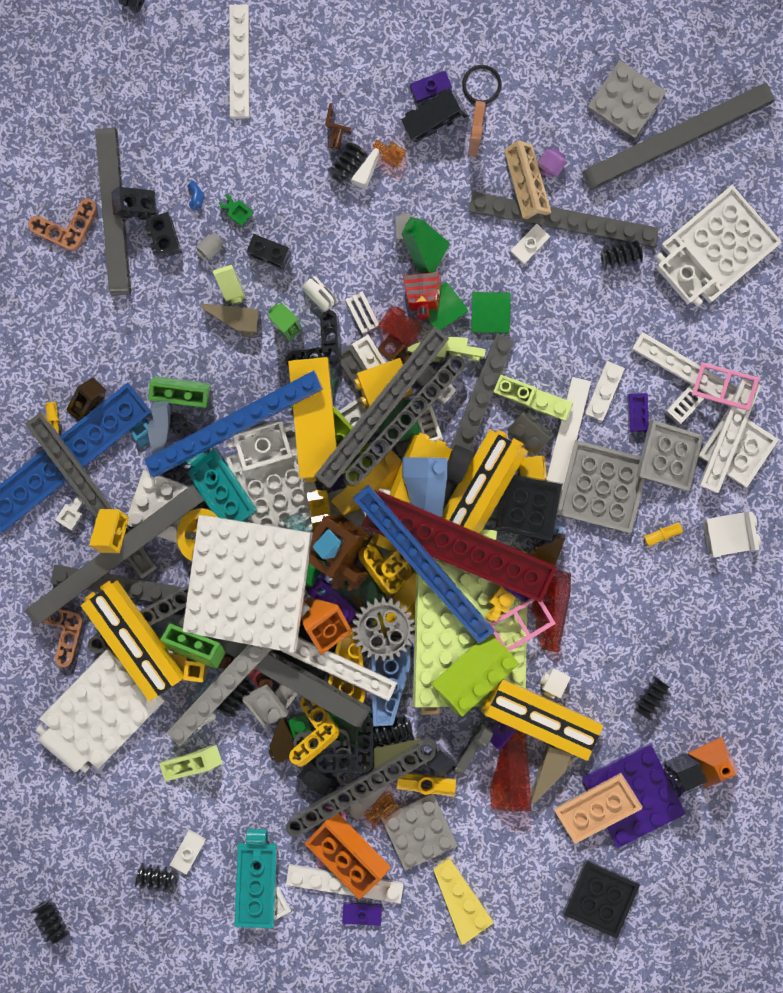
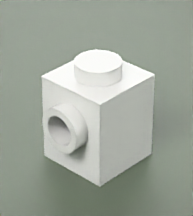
(554, 682)

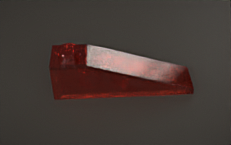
(556, 601)
(511, 779)

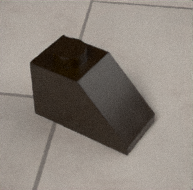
(86, 398)
(549, 550)
(281, 742)

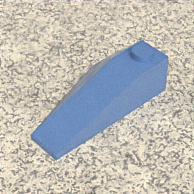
(425, 482)
(396, 670)

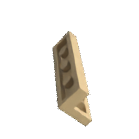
(525, 180)

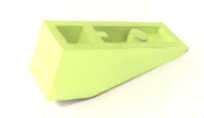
(230, 285)
(191, 763)

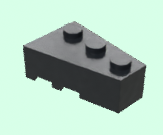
(433, 115)
(684, 774)

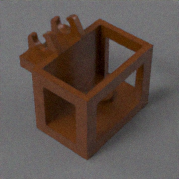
(344, 564)

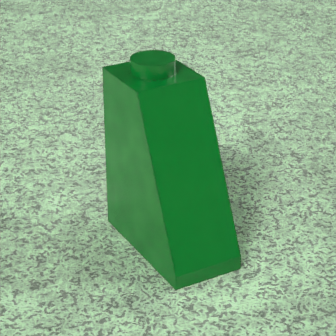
(424, 245)

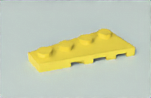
(464, 907)

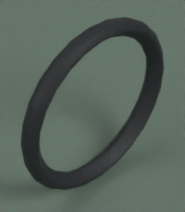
(482, 67)

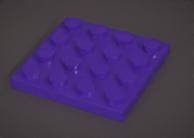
(651, 787)

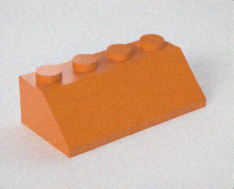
(348, 855)

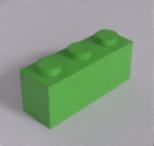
(284, 321)
(179, 391)
(193, 646)

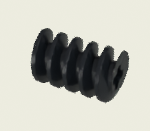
(346, 162)
(621, 254)
(652, 698)
(232, 702)
(393, 731)
(156, 878)
(50, 921)

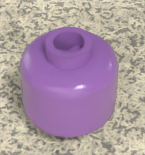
(551, 162)

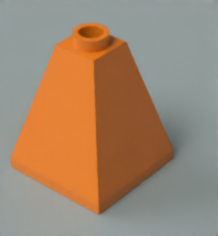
(325, 624)
(714, 761)

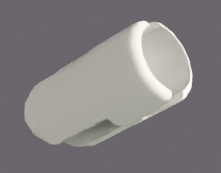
(319, 294)

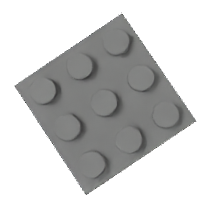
(626, 99)
(669, 455)
(419, 831)

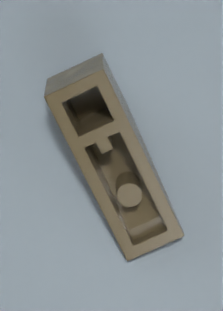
(239, 319)
(551, 768)

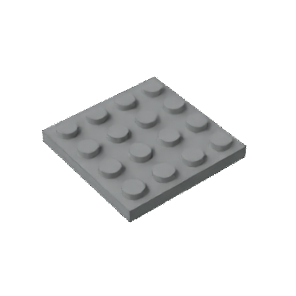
(601, 487)

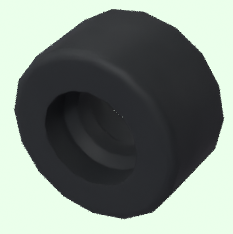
(458, 463)

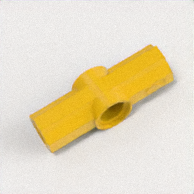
(439, 785)

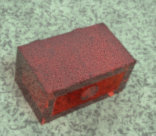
(400, 326)

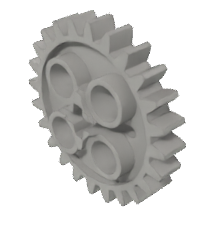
(366, 633)

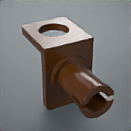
(337, 130)
(400, 351)

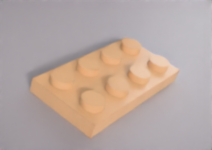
(598, 808)

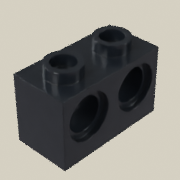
(133, 198)
(168, 234)
(268, 251)

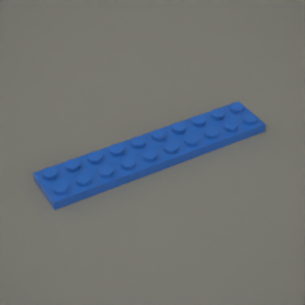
(85, 439)

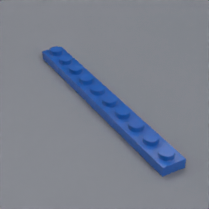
(234, 424)
(423, 563)

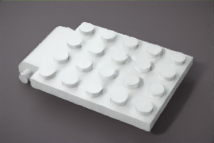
(715, 248)
(270, 473)
(95, 715)

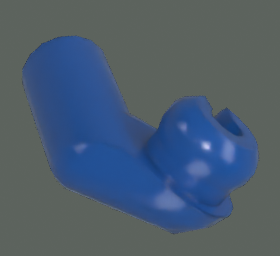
(197, 195)

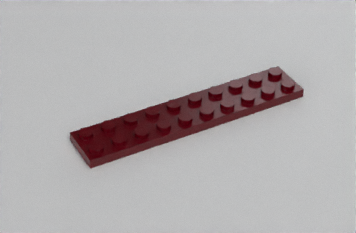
(471, 550)

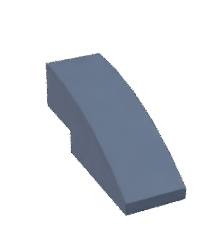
(159, 427)

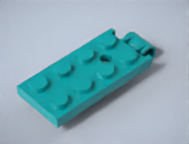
(225, 494)
(255, 887)

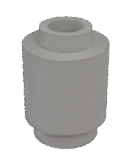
(209, 246)

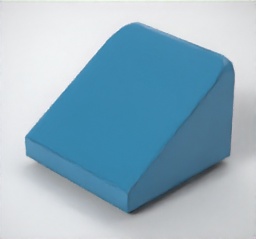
(140, 433)
(327, 545)

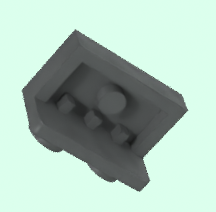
(531, 431)

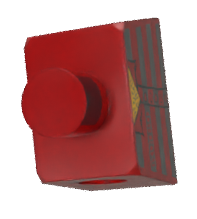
(423, 292)

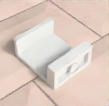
(731, 534)

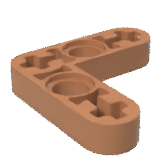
(476, 128)
(66, 234)
(67, 628)

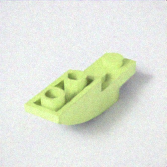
(455, 346)
(533, 398)

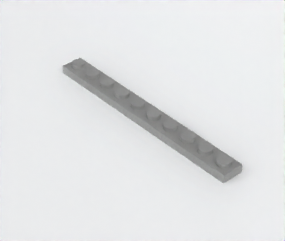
(219, 690)

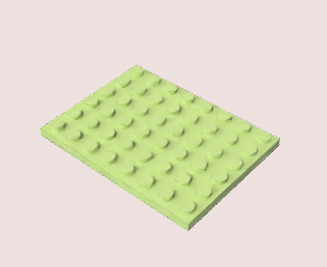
(443, 638)

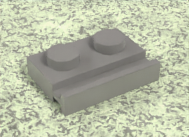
(265, 705)

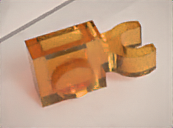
(392, 153)
(384, 807)

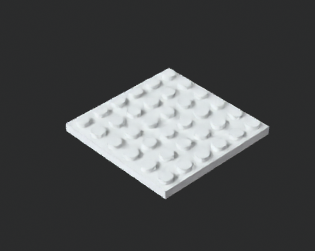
(247, 583)

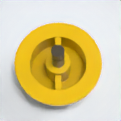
(187, 531)

